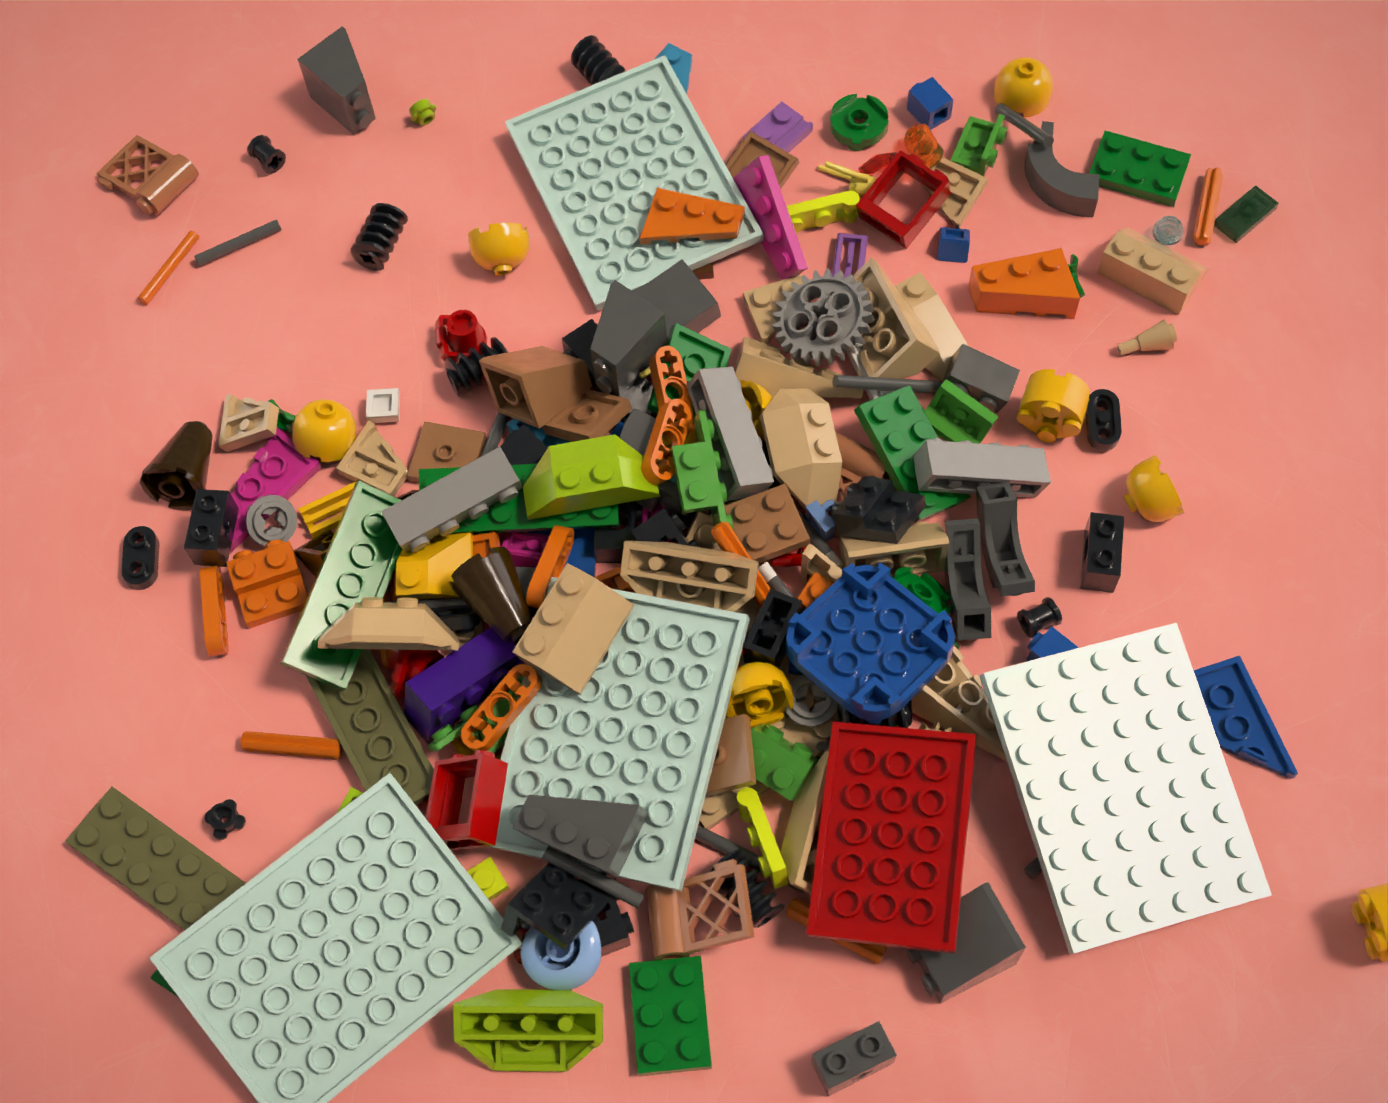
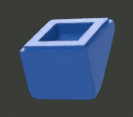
(953, 244)

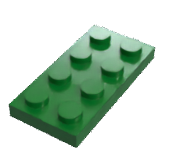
(897, 430)

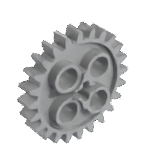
(823, 317)

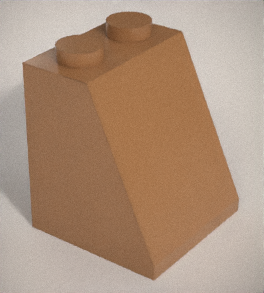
(535, 383)

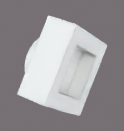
(383, 405)

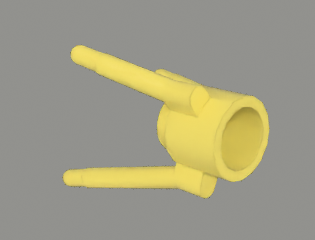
(859, 182)

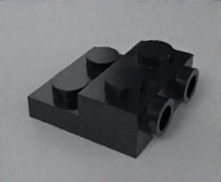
(876, 511)

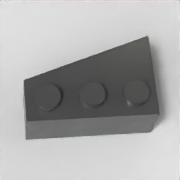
(583, 829)

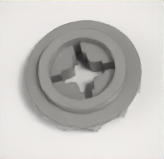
(285, 516)
(800, 713)

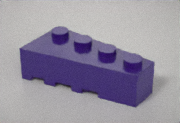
(457, 683)

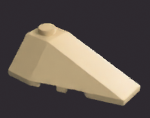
(935, 318)
(898, 339)
(773, 371)
(960, 702)

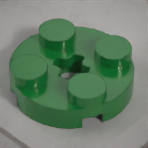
(859, 135)
(924, 588)

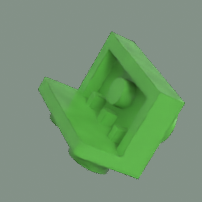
(978, 144)
(959, 416)
(780, 762)

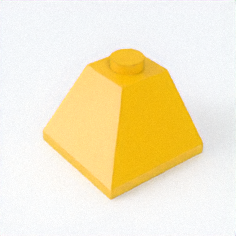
(429, 570)

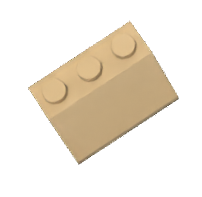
(1151, 269)
(920, 548)
(573, 628)

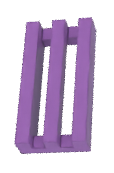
(852, 238)

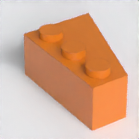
(1025, 284)

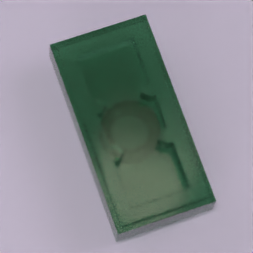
(1246, 214)

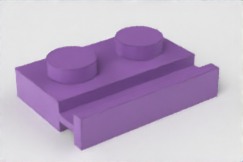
(783, 127)

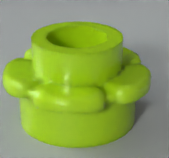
(422, 112)

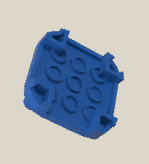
(870, 642)

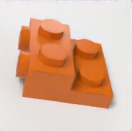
(268, 583)

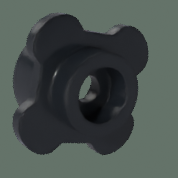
(218, 812)

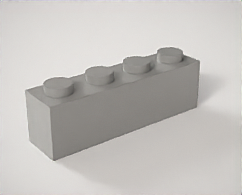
(735, 437)
(965, 465)
(452, 500)

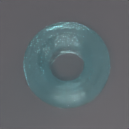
(1170, 224)

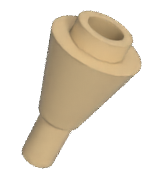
(1155, 338)

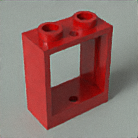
(888, 224)
(485, 805)

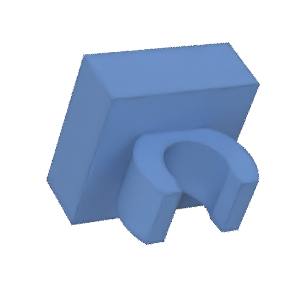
(820, 520)

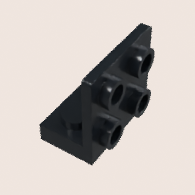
(554, 906)

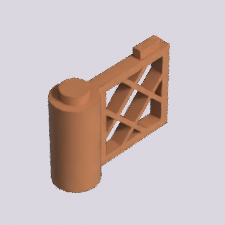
(160, 183)
(856, 463)
(672, 916)

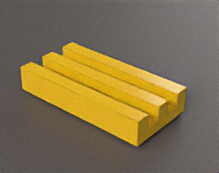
(325, 506)

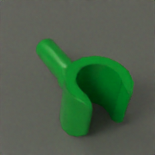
(1073, 269)
(285, 419)

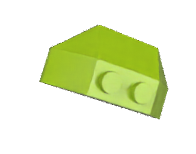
(586, 477)
(529, 1028)

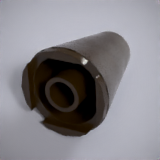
(180, 467)
(494, 593)

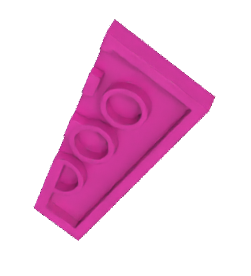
(276, 471)

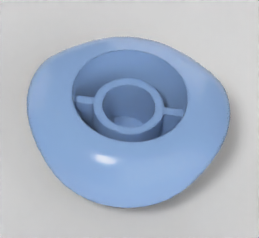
(559, 967)

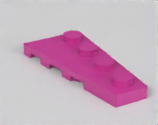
(765, 200)

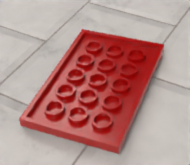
(892, 837)

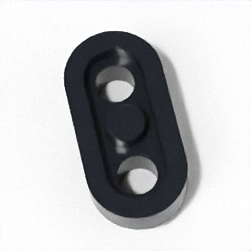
(1103, 422)
(140, 555)
(458, 618)

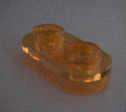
(924, 144)

